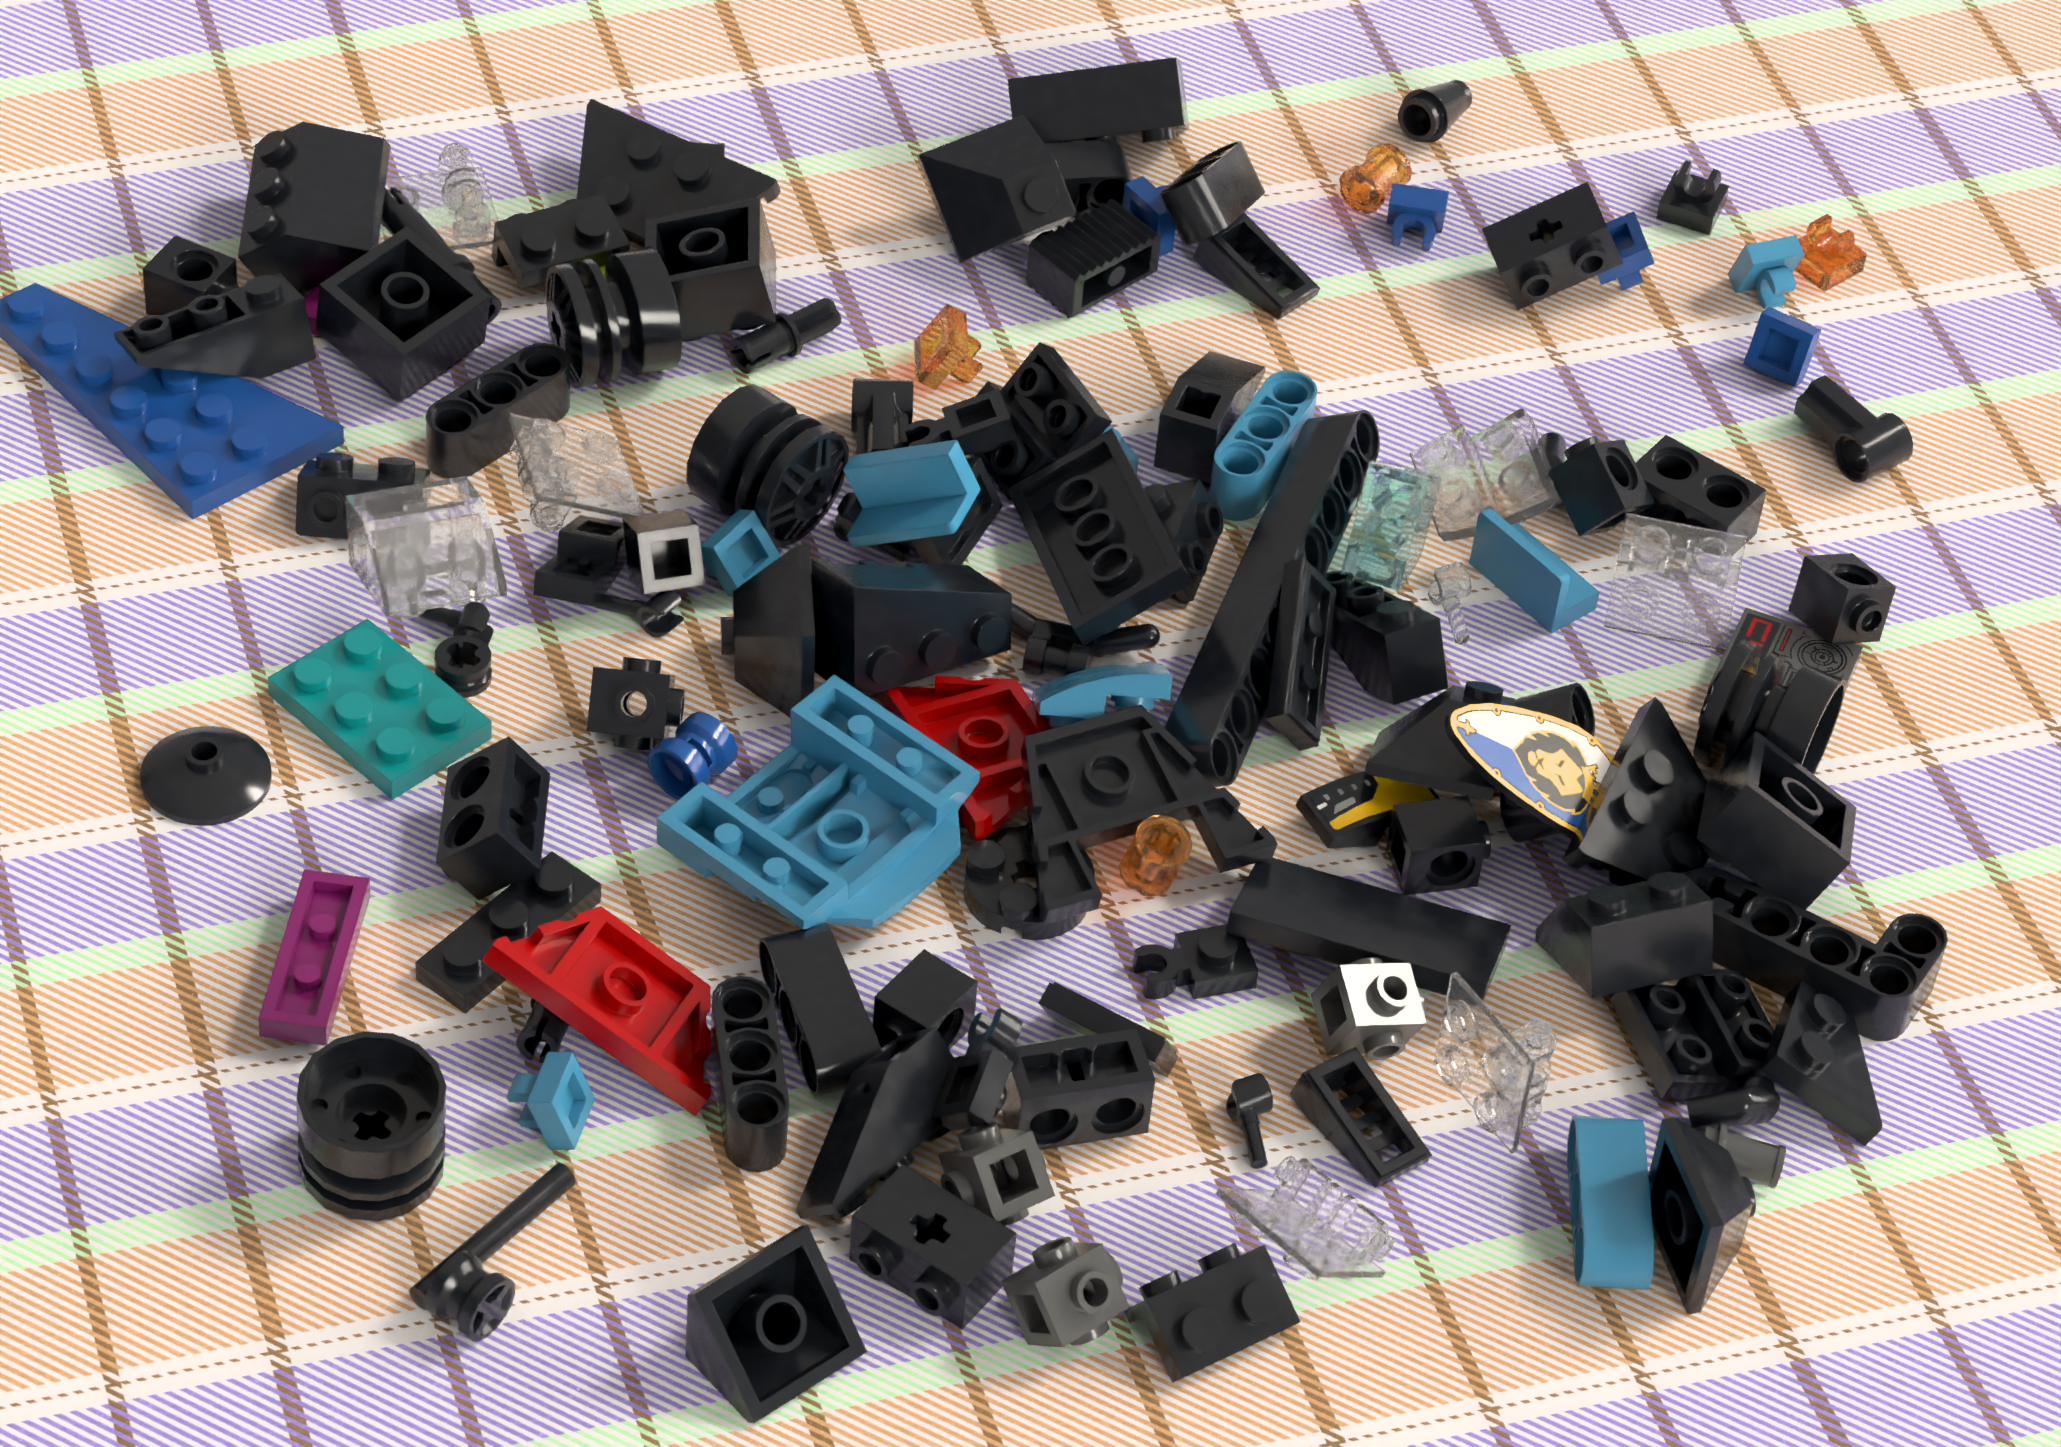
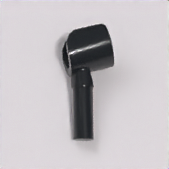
(847, 514)
(653, 615)
(469, 621)
(1248, 1099)

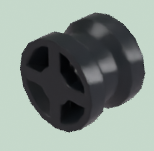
(470, 1296)

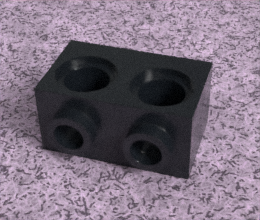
(1699, 490)
(493, 818)
(1080, 1089)

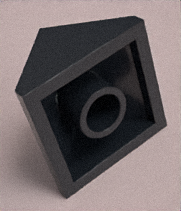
(771, 1326)

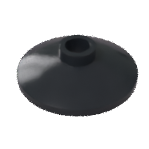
(205, 775)

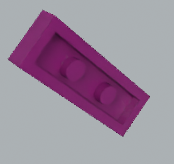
(314, 957)

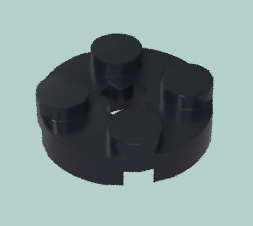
(991, 888)

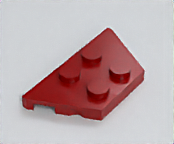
(983, 727)
(618, 996)

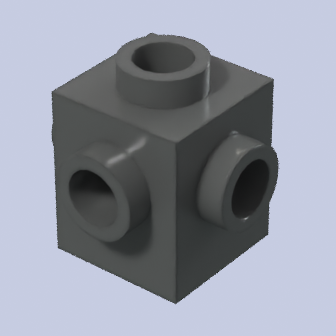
(1369, 1008)
(997, 1172)
(1066, 1293)

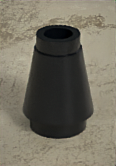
(1433, 110)

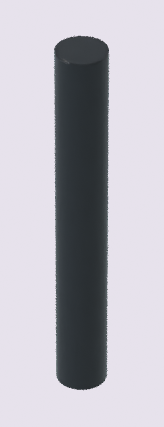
(506, 1223)

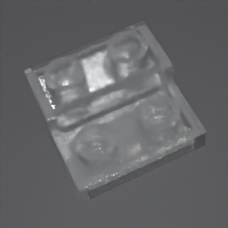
(1493, 470)

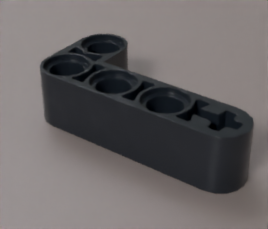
(1783, 944)

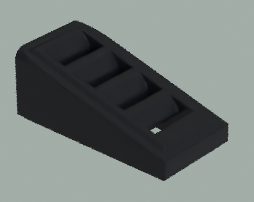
(1242, 242)
(1356, 1079)

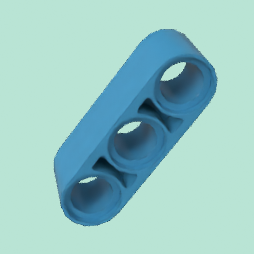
(1260, 444)
(1610, 1203)

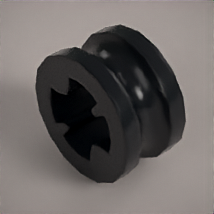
(462, 651)

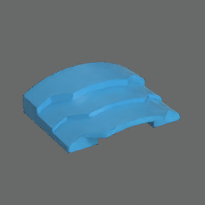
(835, 822)

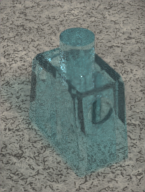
(1391, 519)

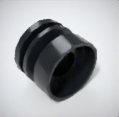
(614, 316)
(768, 461)
(1748, 700)
(371, 1125)

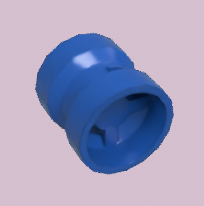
(698, 750)

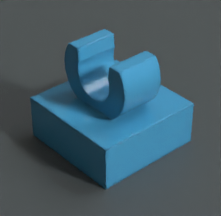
(1767, 269)
(738, 550)
(555, 1100)

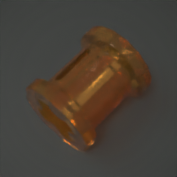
(1367, 184)
(1157, 852)

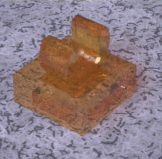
(1829, 255)
(946, 349)

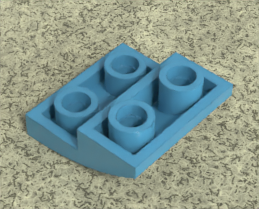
(1084, 692)

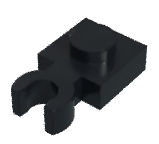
(975, 423)
(1202, 959)
(977, 1080)

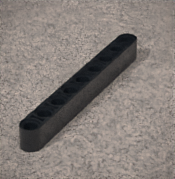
(1303, 519)

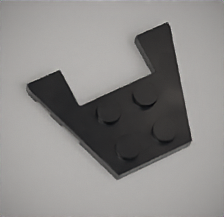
(1099, 784)

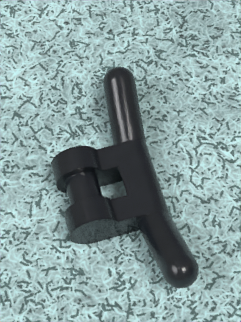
(1058, 649)

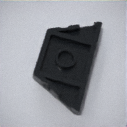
(656, 172)
(1645, 806)

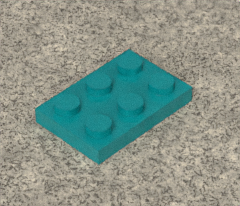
(380, 708)

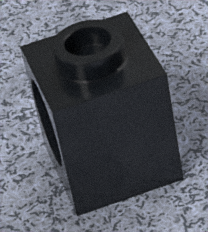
(184, 273)
(1600, 485)
(1842, 598)
(1437, 845)
(925, 997)

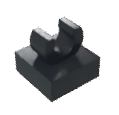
(1693, 200)

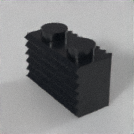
(1092, 257)

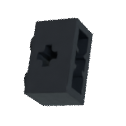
(1552, 246)
(931, 1246)

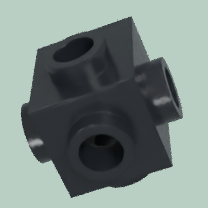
(610, 699)

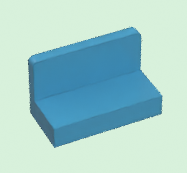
(910, 492)
(1530, 573)

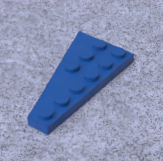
(185, 430)

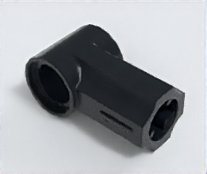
(880, 413)
(1859, 439)

